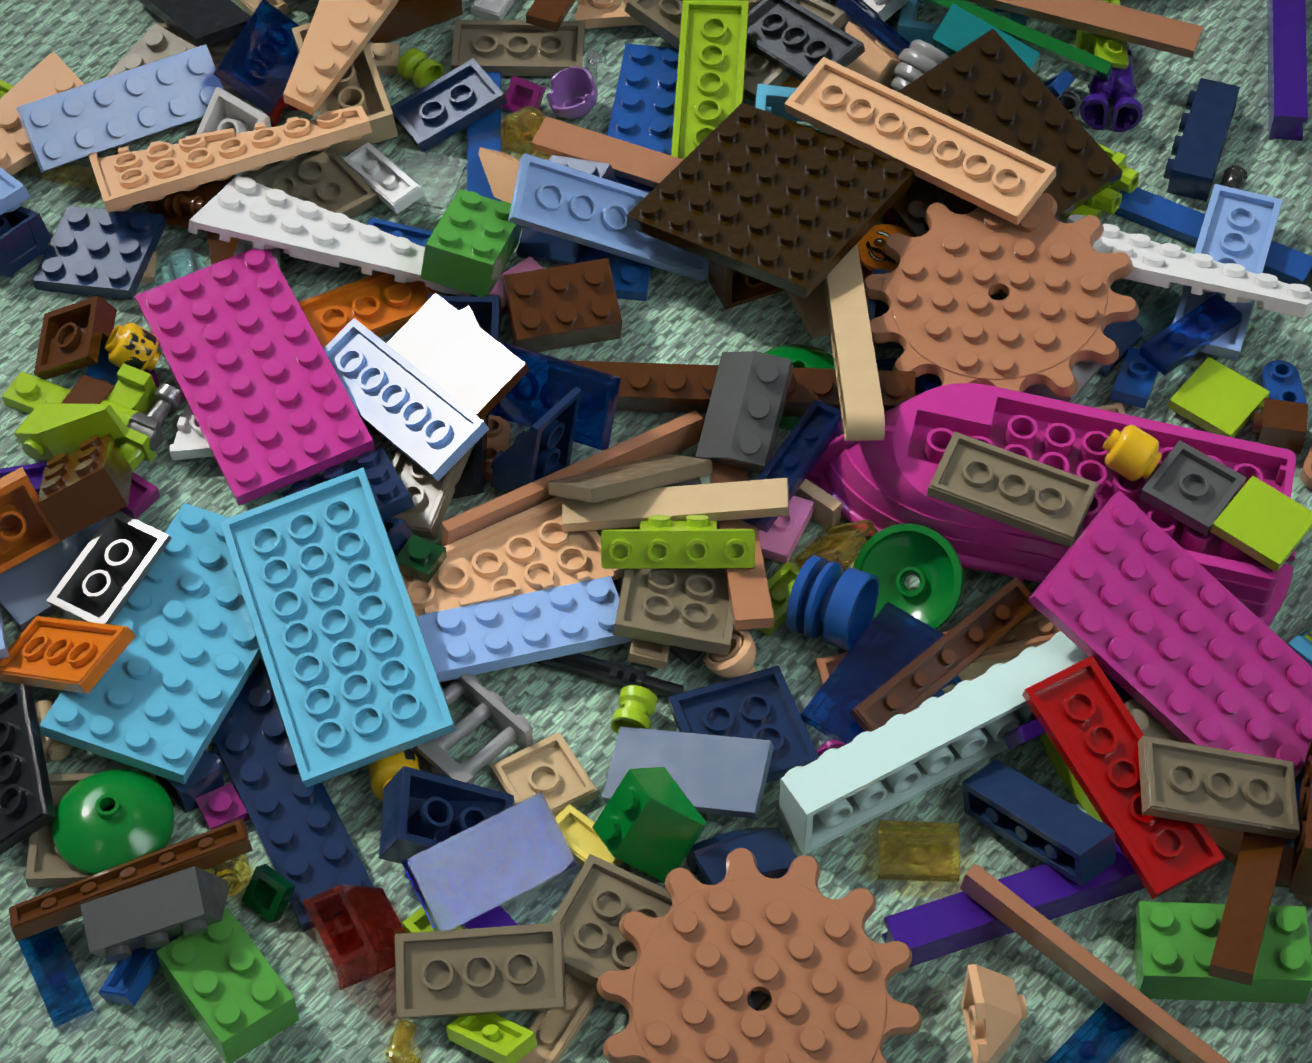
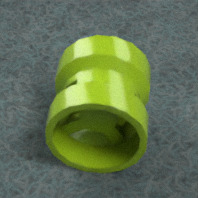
(417, 68)
(634, 708)

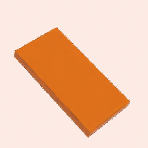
(373, 301)
(64, 653)

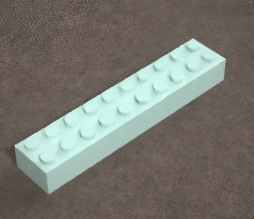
(916, 748)

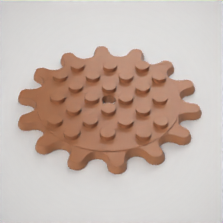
(1036, 334)
(765, 937)

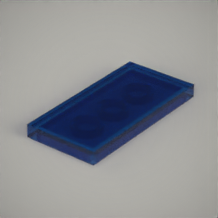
(261, 57)
(550, 382)
(876, 657)
(489, 863)

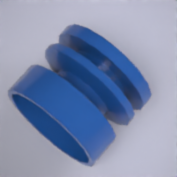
(832, 602)

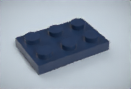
(448, 105)

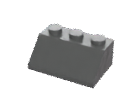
(745, 410)
(108, 570)
(154, 913)

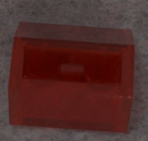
(354, 931)

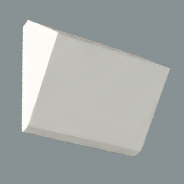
(230, 112)

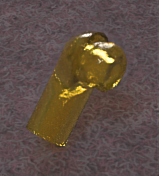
(400, 1042)

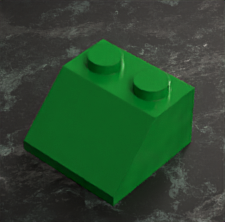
(649, 822)

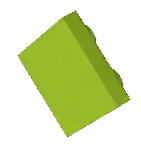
(1218, 399)
(1263, 523)

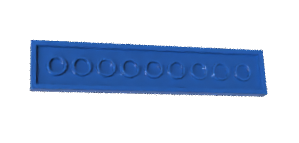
(645, 118)

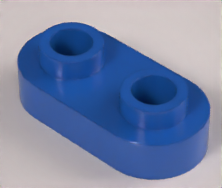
(1283, 382)

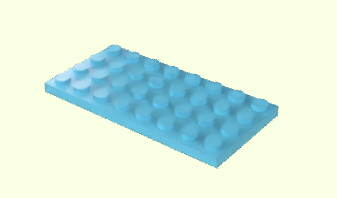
(336, 628)
(181, 668)

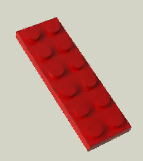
(1101, 751)

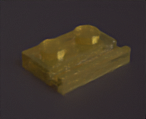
(840, 543)
(918, 851)

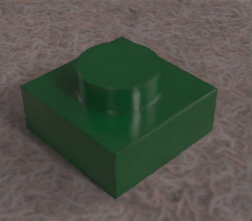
(421, 558)
(268, 893)

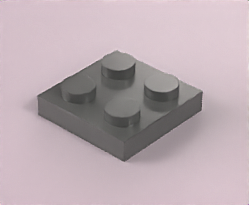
(1192, 487)

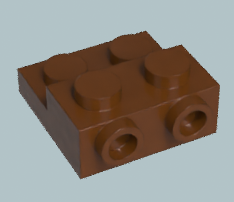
(73, 337)

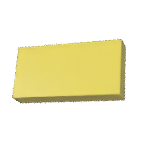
(582, 837)

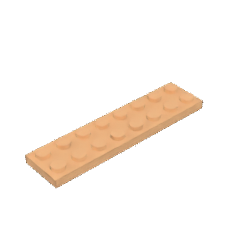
(921, 138)

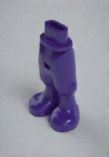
(1121, 87)

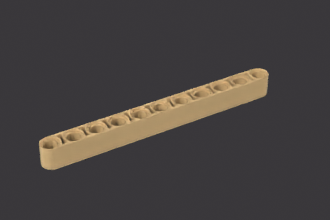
(854, 351)

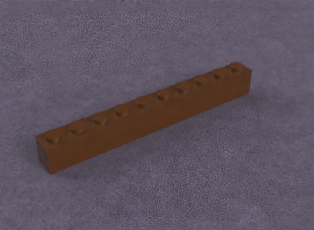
(690, 386)

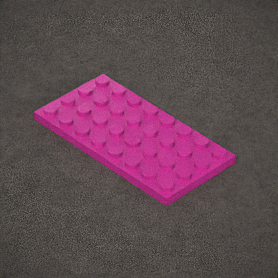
(254, 374)
(1178, 638)

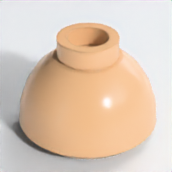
(739, 660)

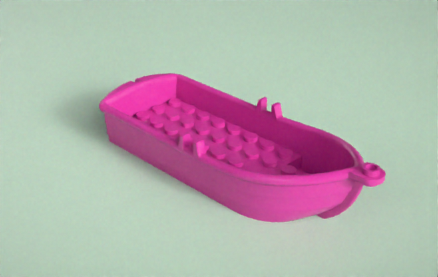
(892, 478)

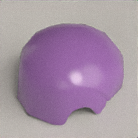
(572, 93)

